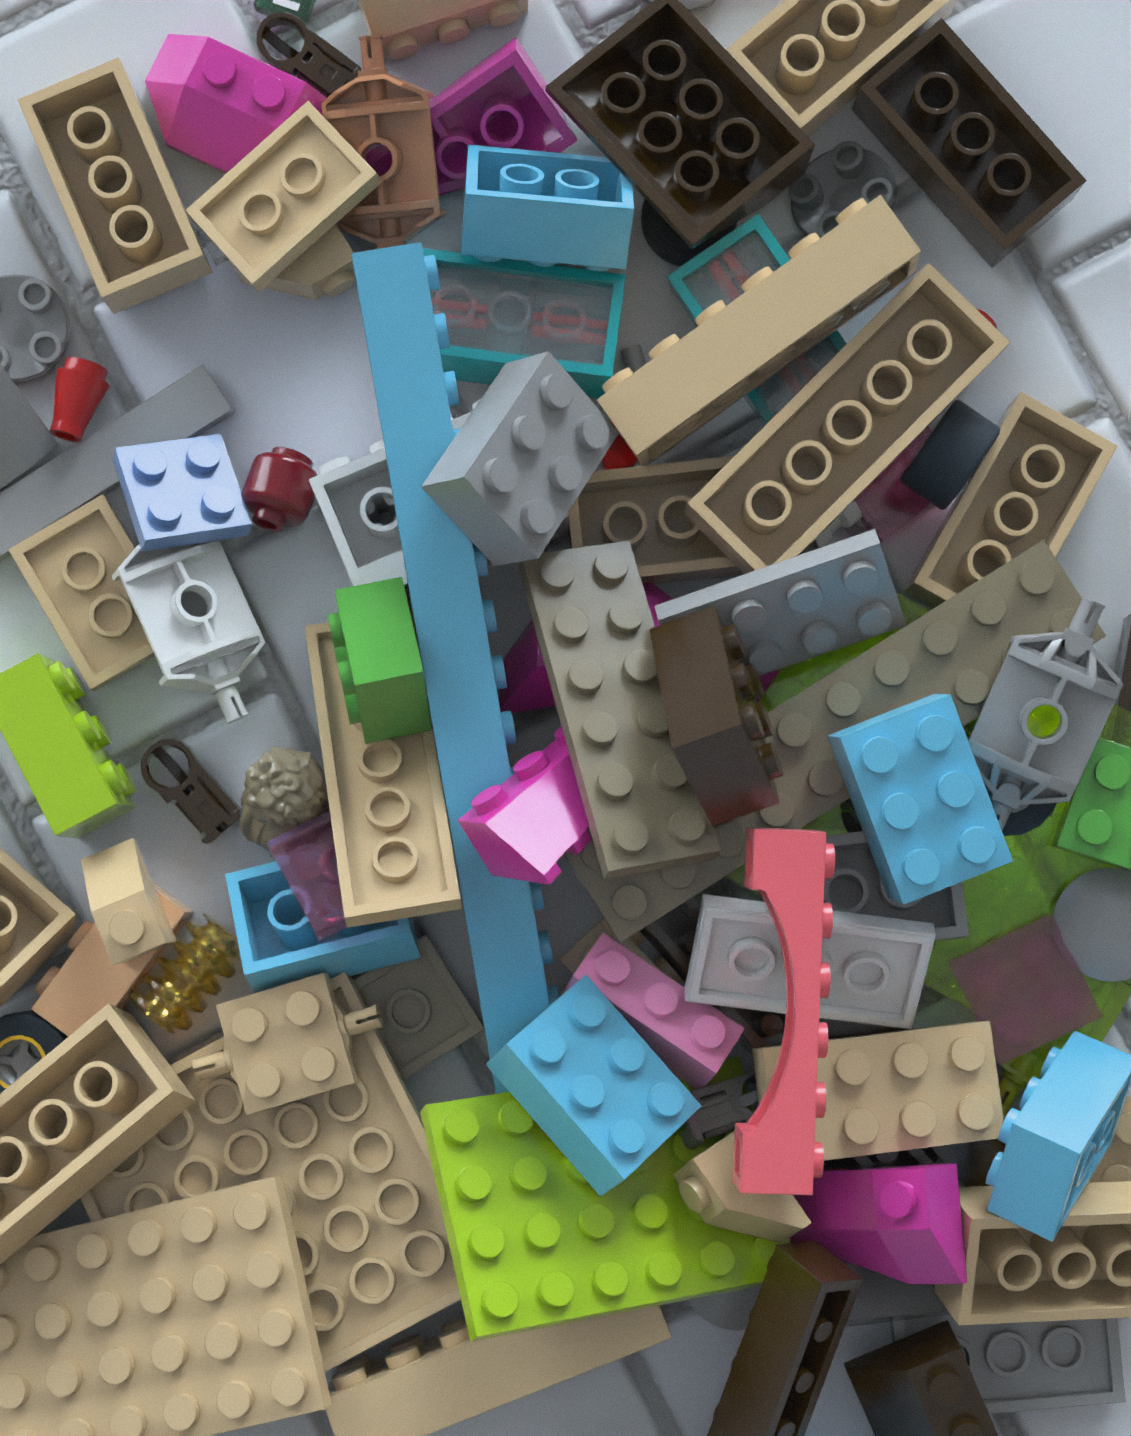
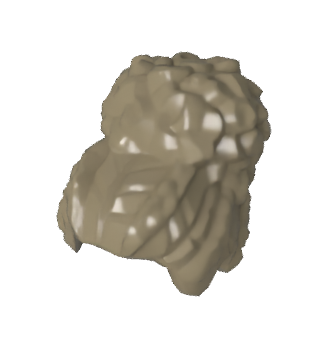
(281, 794)

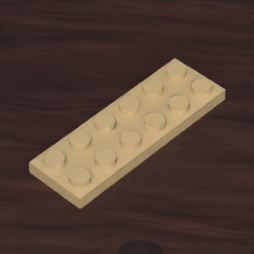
(382, 807)

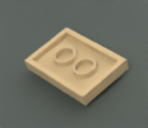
(283, 196)
(72, 579)

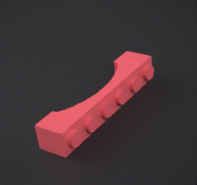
(778, 1143)

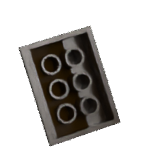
(683, 121)

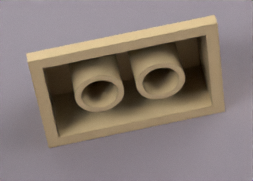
(416, 23)

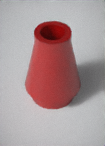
(77, 395)

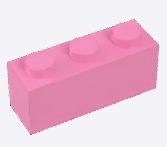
(683, 1034)

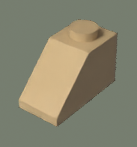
(318, 271)
(125, 903)
(710, 1191)

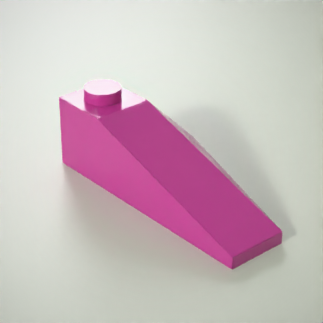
(890, 1220)

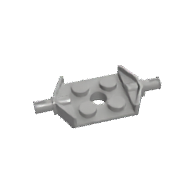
(1038, 671)

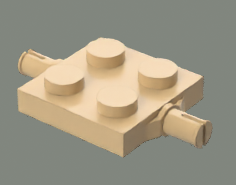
(287, 1043)

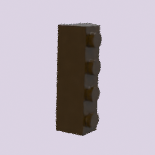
(920, 1387)

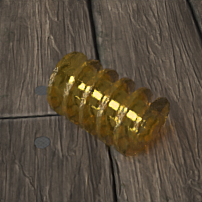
(188, 975)

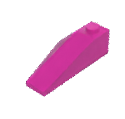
(493, 106)

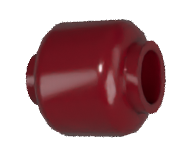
(279, 489)

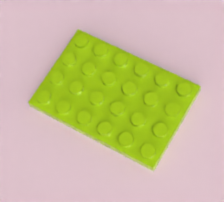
(544, 1246)

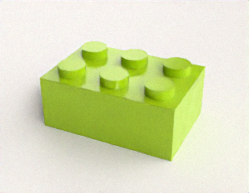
(62, 748)

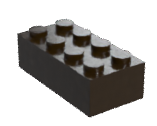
(967, 143)

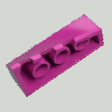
(530, 817)

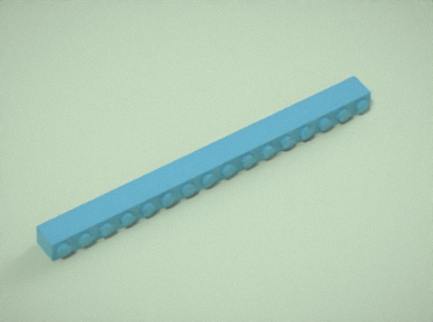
(451, 627)

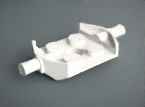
(194, 650)

